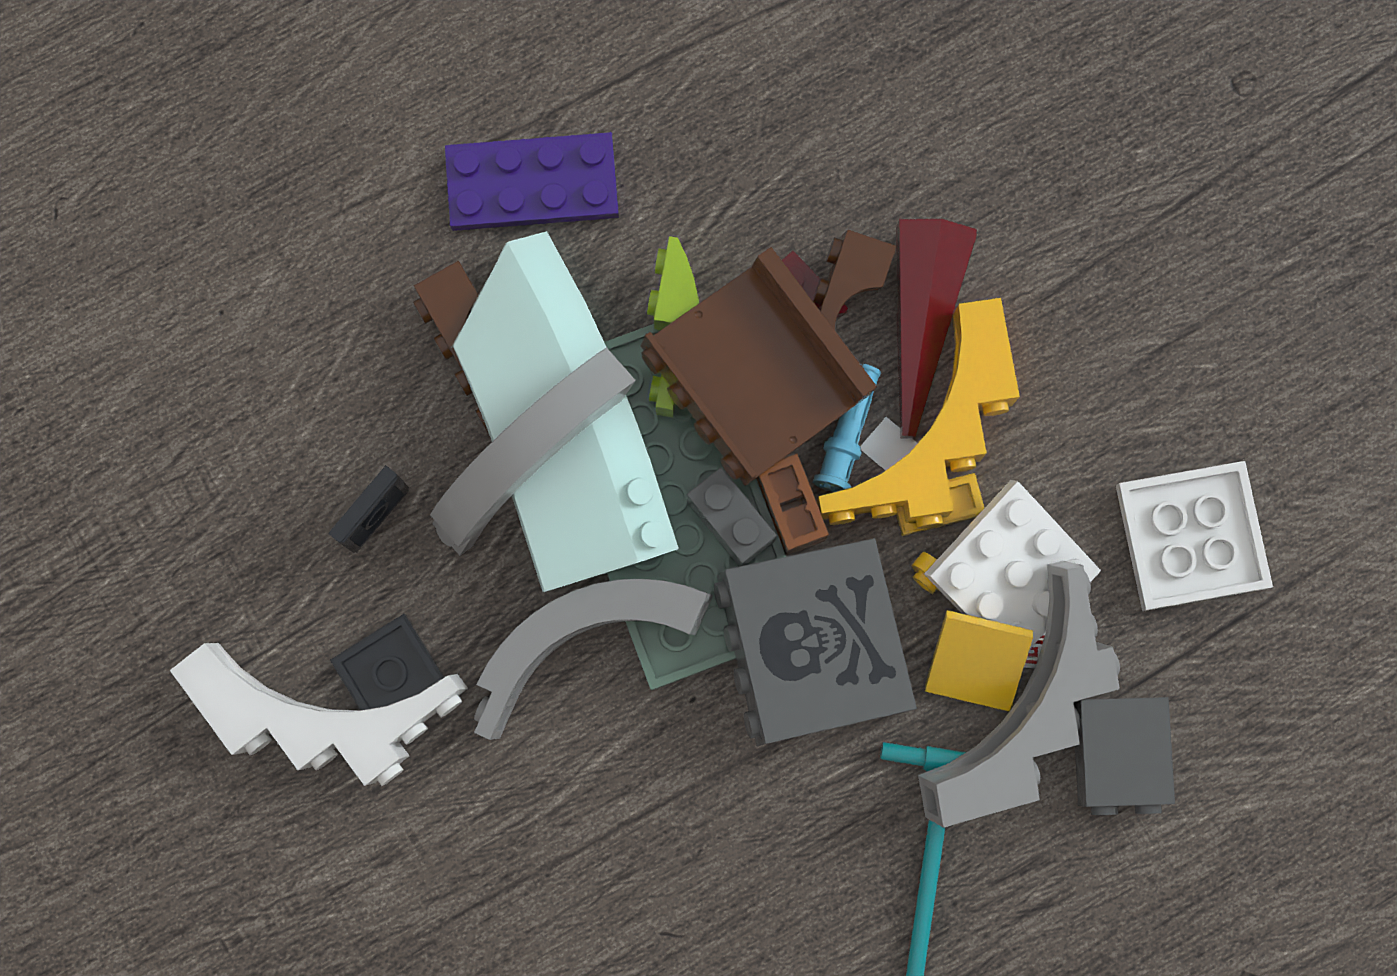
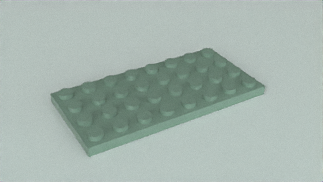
(680, 465)

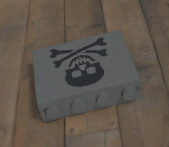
(814, 641)

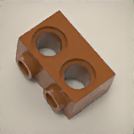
(792, 505)

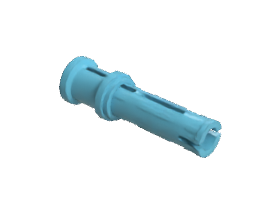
(843, 446)

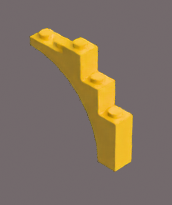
(918, 482)

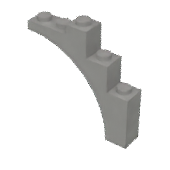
(1043, 720)

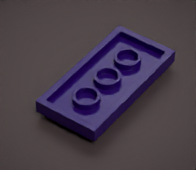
(531, 181)

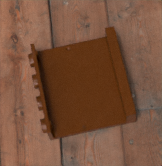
(757, 368)

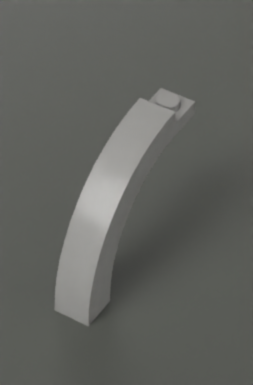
(527, 446)
(570, 616)

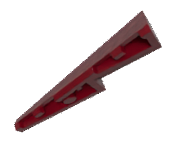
(929, 279)

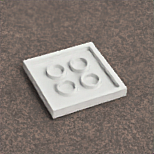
(1193, 536)
(1002, 561)

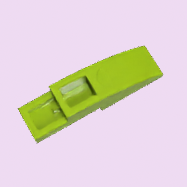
(674, 298)

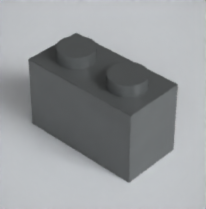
(731, 517)

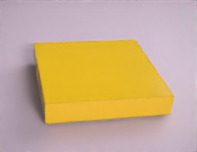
(978, 660)

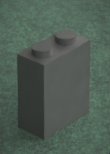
(1124, 755)

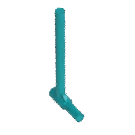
(929, 759)

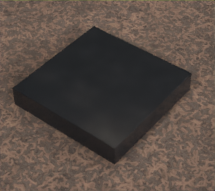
(369, 510)
(387, 666)

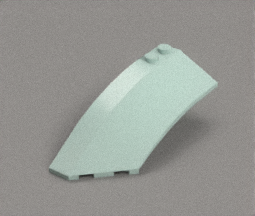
(598, 495)

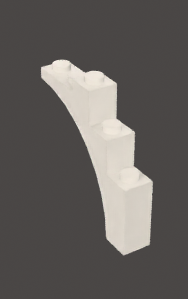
(247, 711)

